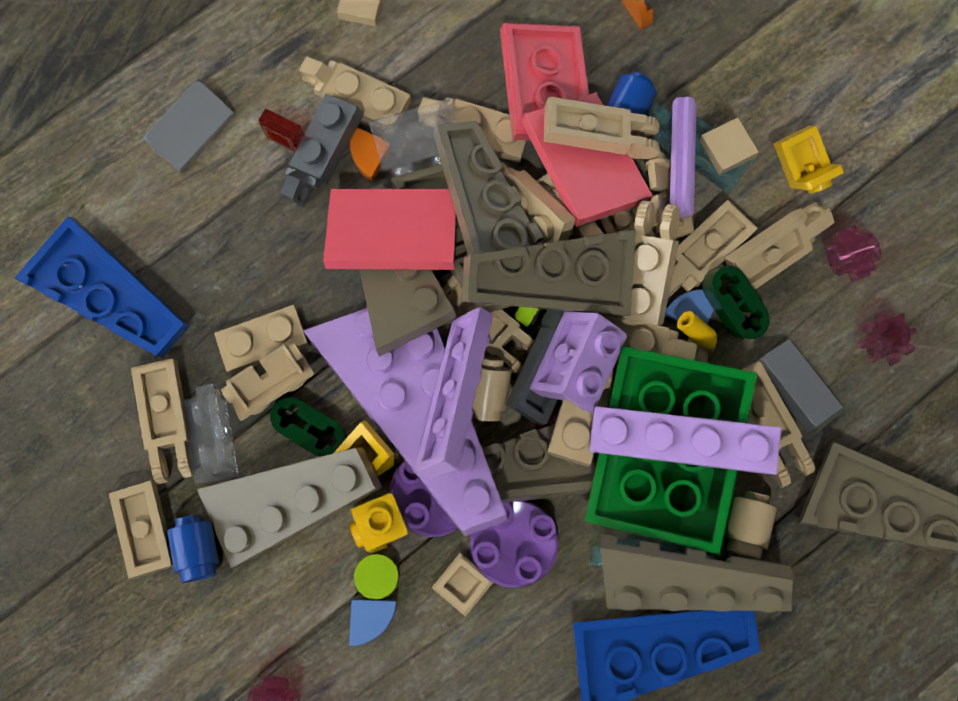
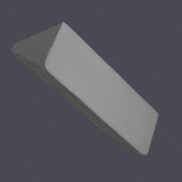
(188, 126)
(799, 386)

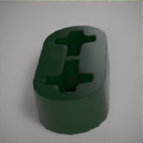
(739, 301)
(313, 419)

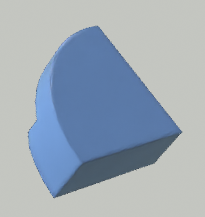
(690, 301)
(369, 620)

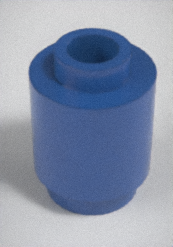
(633, 93)
(193, 548)

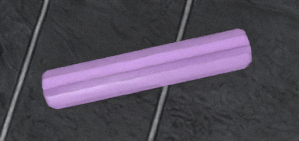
(683, 155)

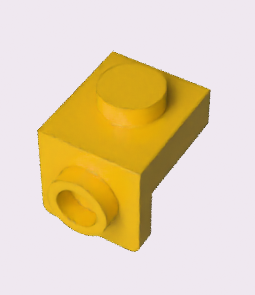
(806, 160)
(377, 523)

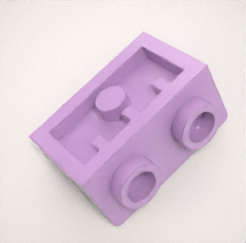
(579, 359)

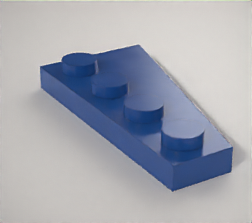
(96, 284)
(649, 652)

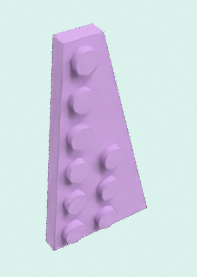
(398, 397)

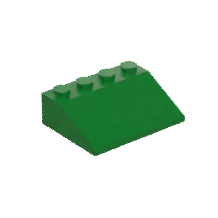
(661, 497)

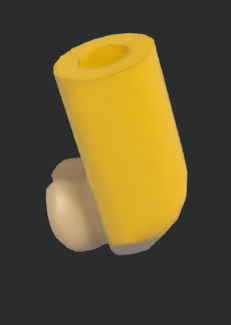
(698, 333)

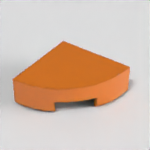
(639, 12)
(365, 154)

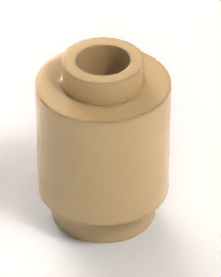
(492, 390)
(749, 525)

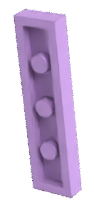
(454, 394)
(686, 440)

